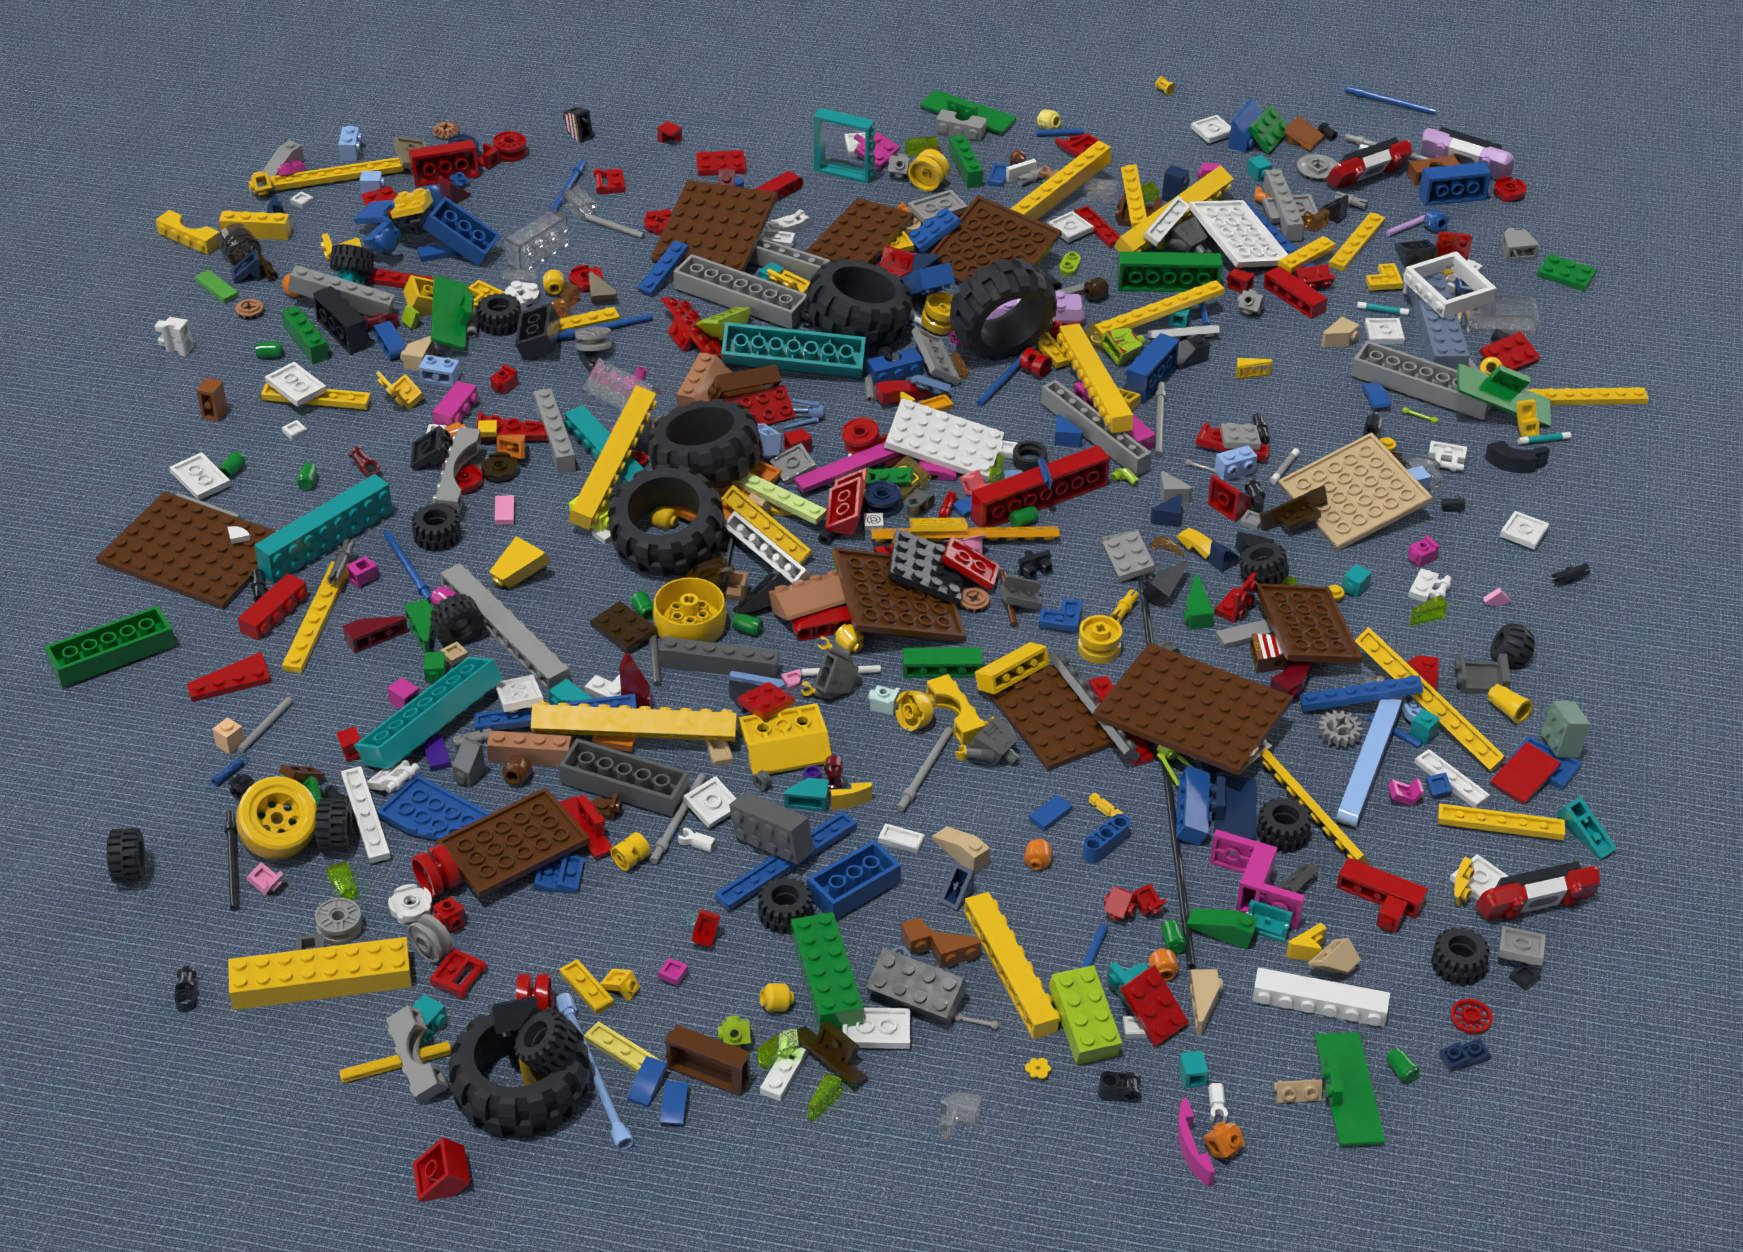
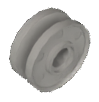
(593, 339)
(338, 921)
(430, 938)

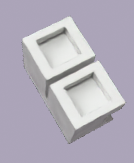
(175, 335)

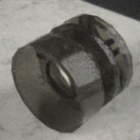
(237, 242)

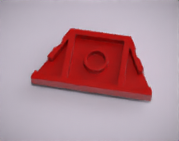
(1076, 144)

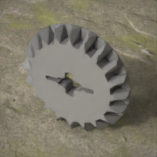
(1308, 166)

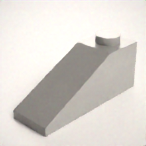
(286, 153)

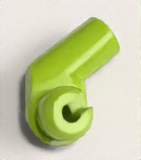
(1124, 473)

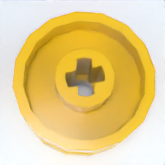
(928, 170)
(937, 313)
(1099, 639)

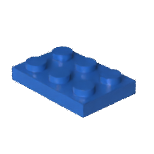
(934, 229)

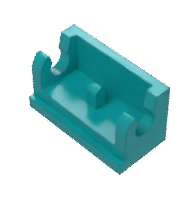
(1272, 921)

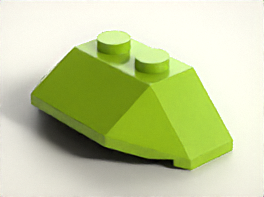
(716, 324)

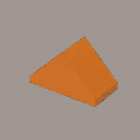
(512, 444)

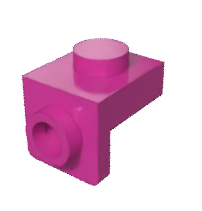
(1406, 793)

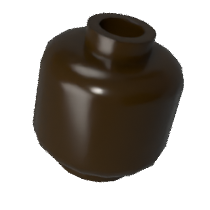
(1096, 289)

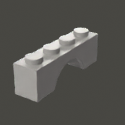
(407, 1029)

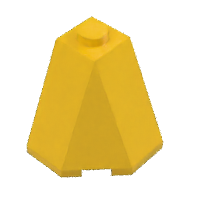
(518, 563)

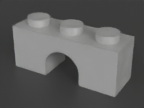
(972, 128)

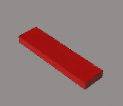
(1101, 228)

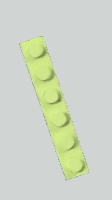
(782, 498)

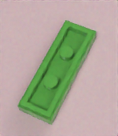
(216, 286)

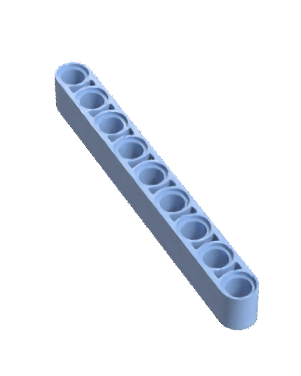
(1368, 762)

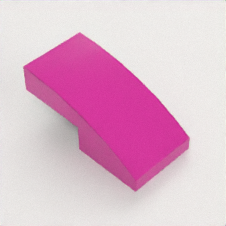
(942, 472)

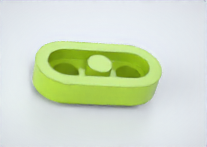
(1069, 264)

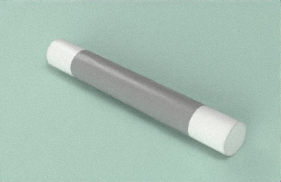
(1284, 466)

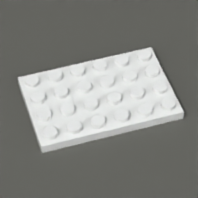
(1238, 233)
(943, 439)

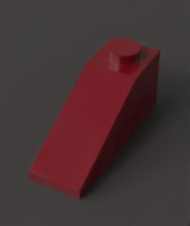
(373, 631)
(1292, 679)
(634, 682)

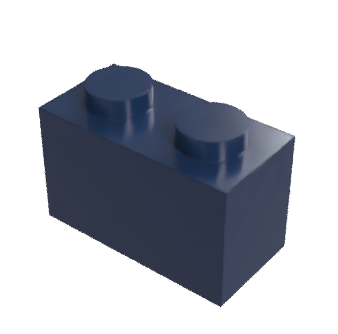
(1175, 182)

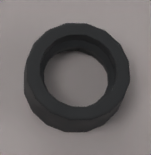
(1028, 447)

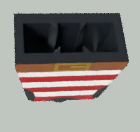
(578, 124)

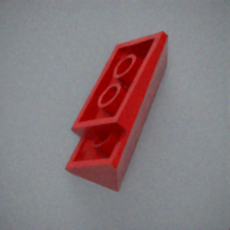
(846, 503)

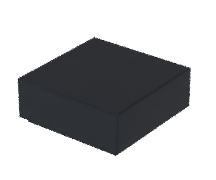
(1524, 976)

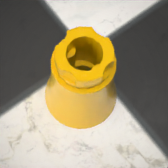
(1511, 703)

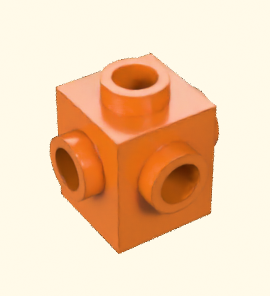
(1224, 1140)

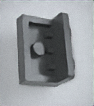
(1021, 592)

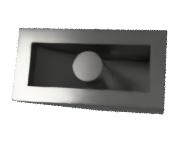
(469, 763)

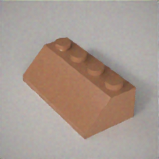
(700, 378)
(807, 596)
(536, 747)

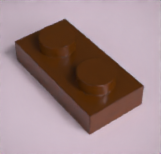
(301, 772)

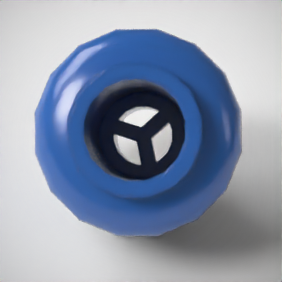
(1435, 220)

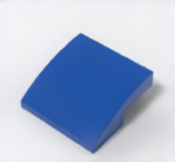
(560, 875)

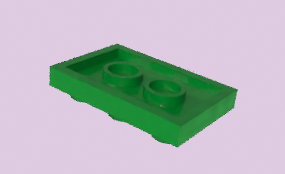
(1268, 129)
(1566, 272)

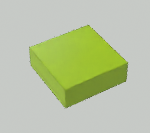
(410, 316)

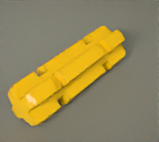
(1103, 805)

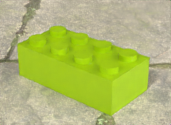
(1085, 1014)

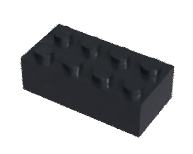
(341, 320)

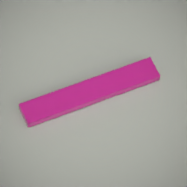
(844, 467)

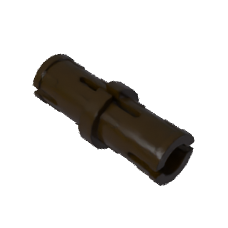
(267, 268)

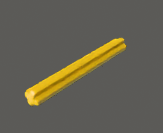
(392, 1062)

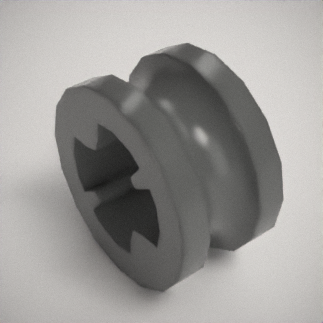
(762, 780)

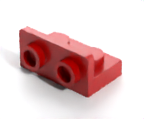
(1315, 276)

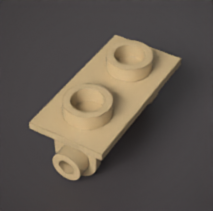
(1298, 1091)

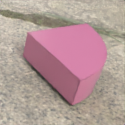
(1497, 598)
(791, 679)

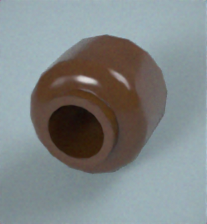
(517, 770)

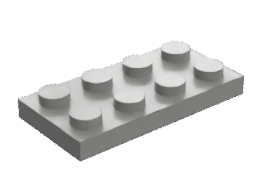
(936, 356)

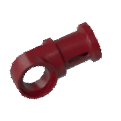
(377, 319)
(363, 461)
(834, 769)

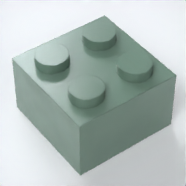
(1565, 729)

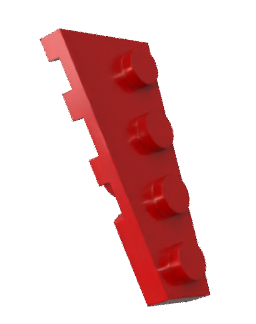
(531, 429)
(1211, 438)
(232, 678)

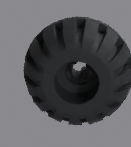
(1514, 641)

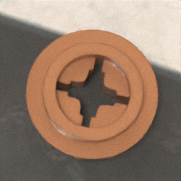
(445, 129)
(255, 305)
(972, 594)

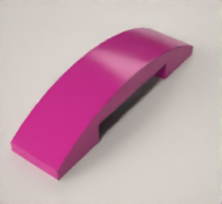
(1198, 1163)

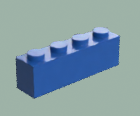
(1193, 806)

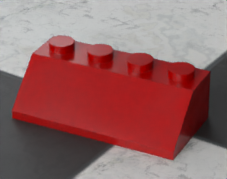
(442, 161)

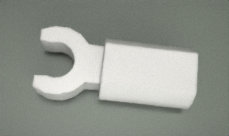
(697, 840)
(1217, 1101)

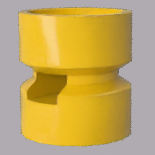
(630, 851)

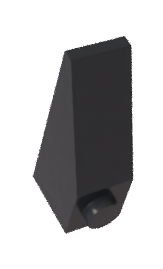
(1163, 583)
(759, 596)

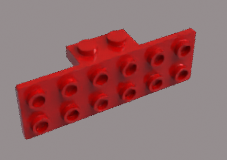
(684, 328)
(767, 405)

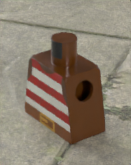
(1266, 653)

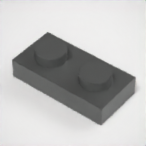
(1299, 877)

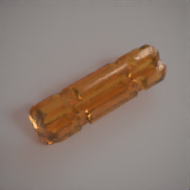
(959, 365)

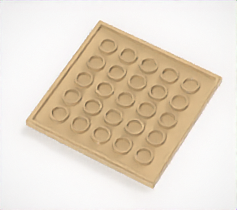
(1363, 490)

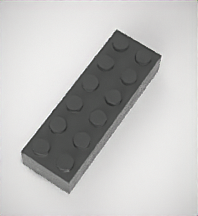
(633, 777)

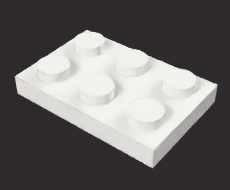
(295, 384)
(200, 476)
(518, 693)
(882, 1028)

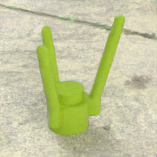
(1166, 753)

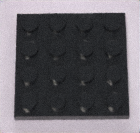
(919, 565)

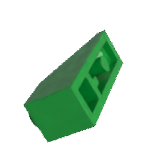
(1198, 608)
(418, 618)
(1225, 925)

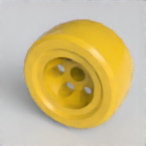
(689, 600)
(271, 842)

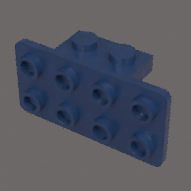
(1234, 805)

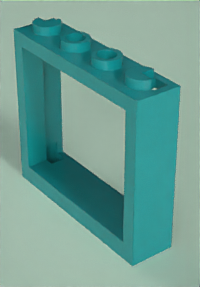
(837, 169)

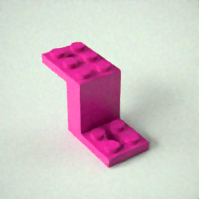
(1256, 864)

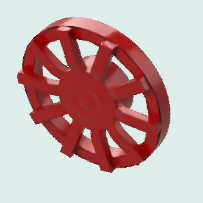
(1471, 1016)

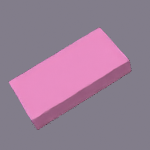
(504, 510)

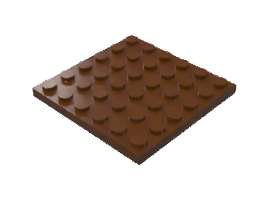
(717, 222)
(993, 234)
(889, 606)

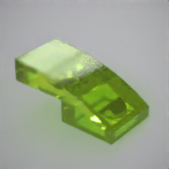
(916, 144)
(996, 472)
(780, 1045)

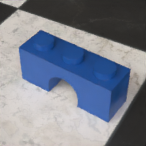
(909, 365)

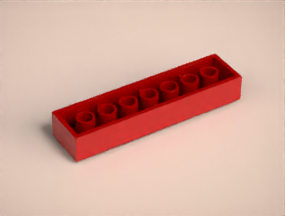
(1070, 476)

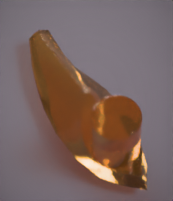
(1167, 543)

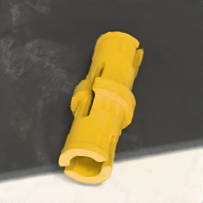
(1124, 605)

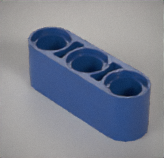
(389, 339)
(1106, 838)

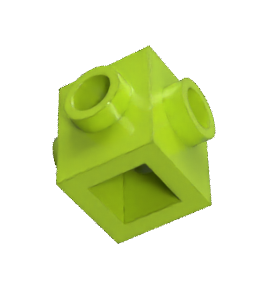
(734, 1022)

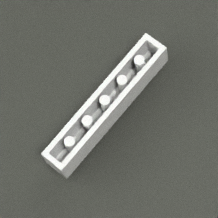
(766, 548)
(1321, 997)

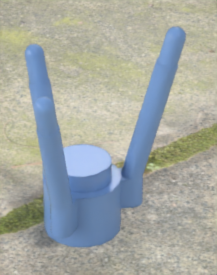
(814, 411)

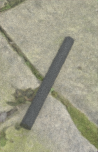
(655, 661)

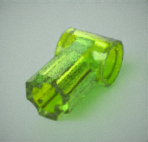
(341, 877)

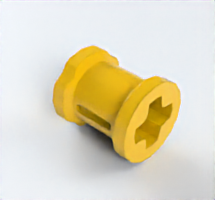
(1165, 85)

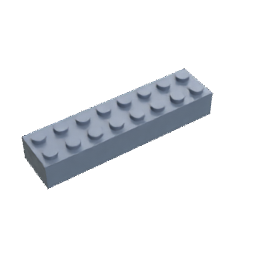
(1440, 336)

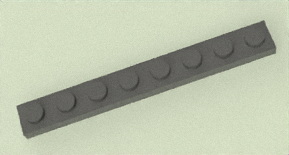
(1089, 698)

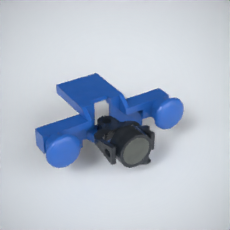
(385, 235)

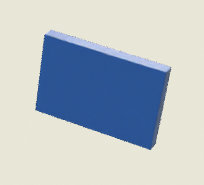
(1567, 769)

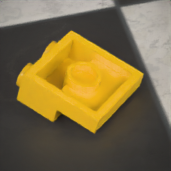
(411, 203)

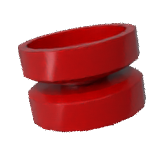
(436, 870)
(542, 989)

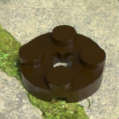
(494, 473)

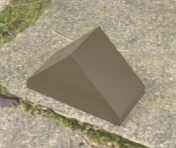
(600, 290)

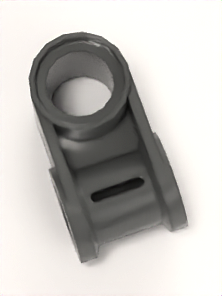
(918, 504)

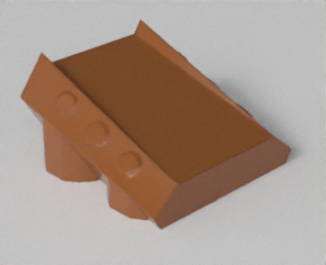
(1303, 134)

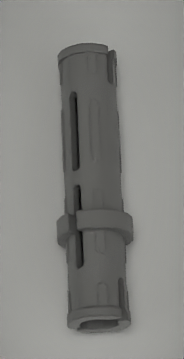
(343, 556)

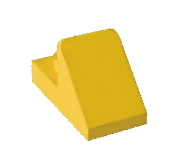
(1307, 944)

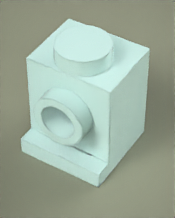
(883, 699)

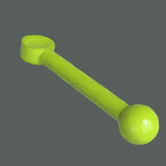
(1434, 420)

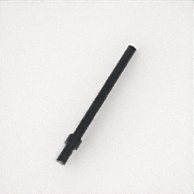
(231, 831)

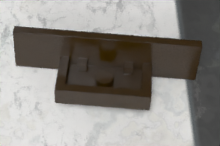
(1296, 511)
(834, 1050)

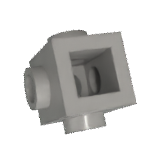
(895, 163)
(1254, 306)

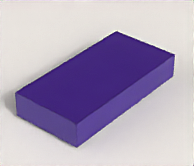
(436, 753)

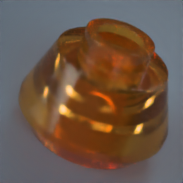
(561, 307)

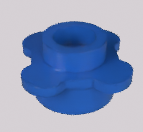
(459, 179)

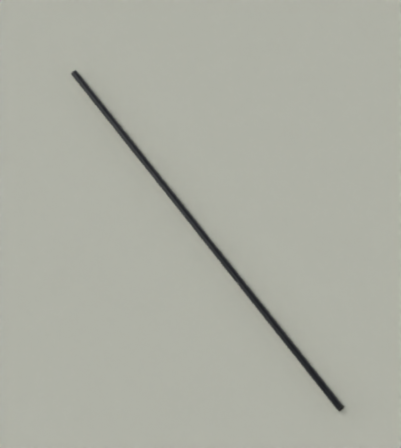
(1179, 872)

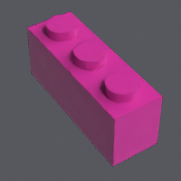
(455, 404)

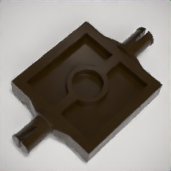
(710, 570)

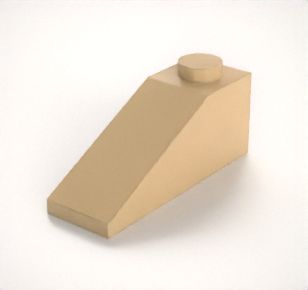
(964, 848)
(1204, 994)

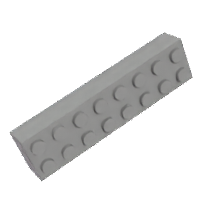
(740, 289)
(1415, 378)

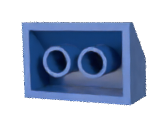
(1240, 137)

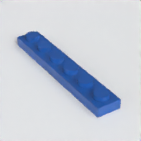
(1361, 693)

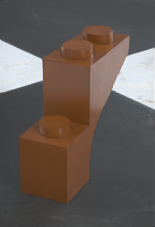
(946, 947)

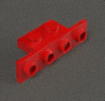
(591, 822)

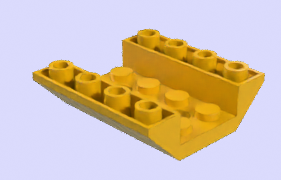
(786, 742)

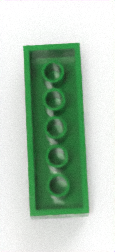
(1166, 271)
(109, 646)
(826, 970)

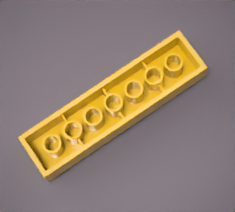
(319, 973)

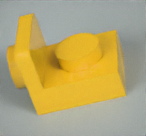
(621, 981)

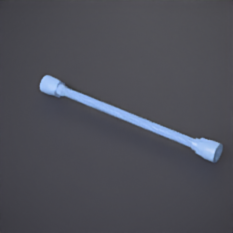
(620, 1134)

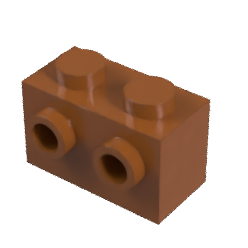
(212, 399)

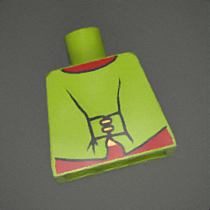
(1122, 344)

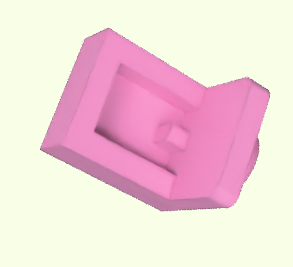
(264, 879)

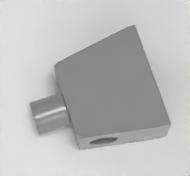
(1519, 245)

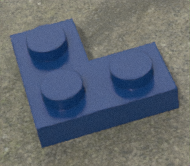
(1065, 620)

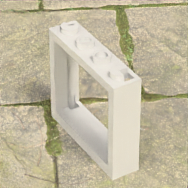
(1483, 292)

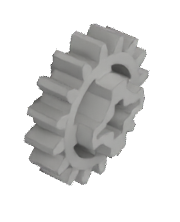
(1339, 728)

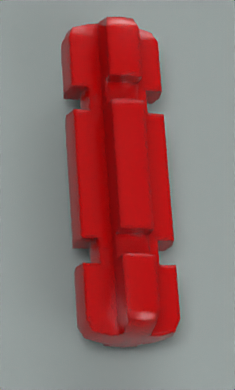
(947, 504)

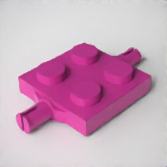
(882, 151)

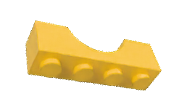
(200, 239)
(945, 694)

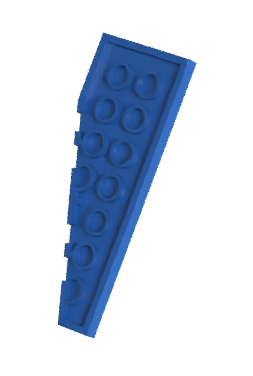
(428, 810)

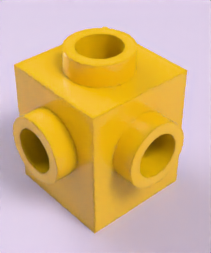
(263, 178)

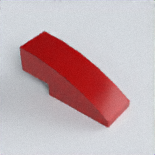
(890, 391)

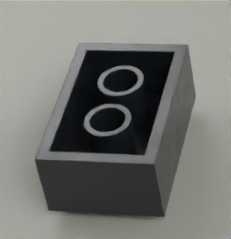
(537, 331)

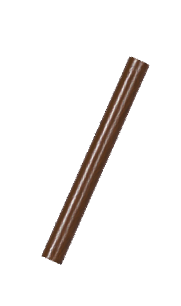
(1010, 609)

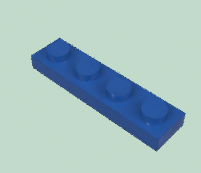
(663, 268)

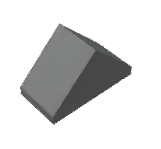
(1171, 487)

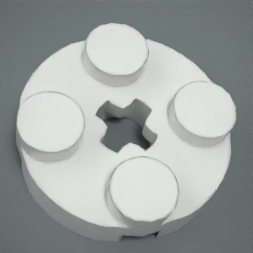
(529, 292)
(410, 913)

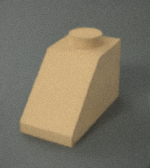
(1340, 333)
(416, 351)
(1336, 957)

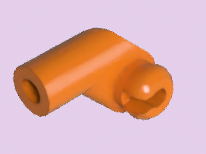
(1259, 195)

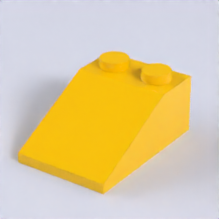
(419, 294)

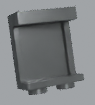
(1481, 676)

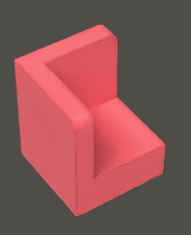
(972, 481)

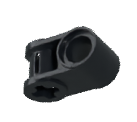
(1118, 1086)

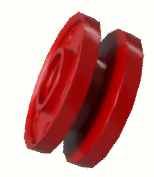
(510, 145)
(860, 435)

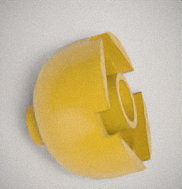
(914, 710)

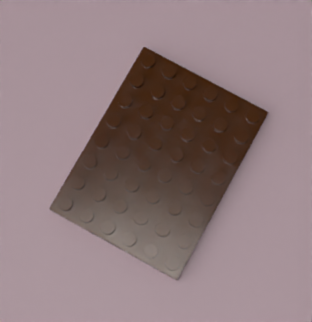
(187, 550)
(1193, 708)

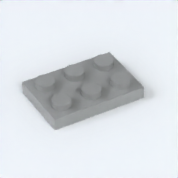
(1303, 202)
(929, 206)
(1128, 556)

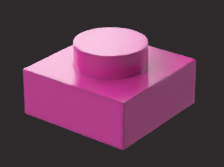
(673, 971)

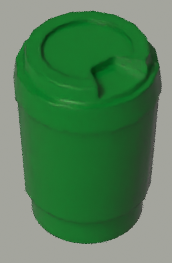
(269, 349)
(232, 464)
(307, 476)
(1023, 516)
(642, 605)
(747, 624)
(1173, 936)
(1403, 1065)

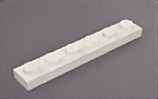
(365, 815)

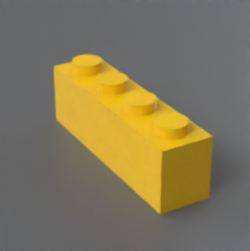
(261, 224)
(1012, 668)

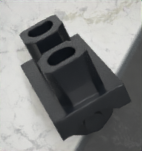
(1034, 562)

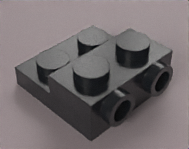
(1416, 251)
(430, 448)

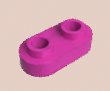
(286, 168)

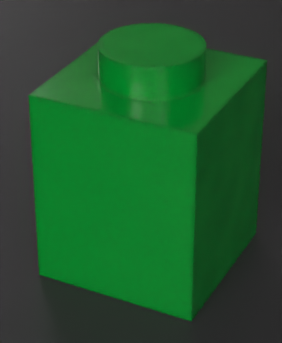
(434, 666)

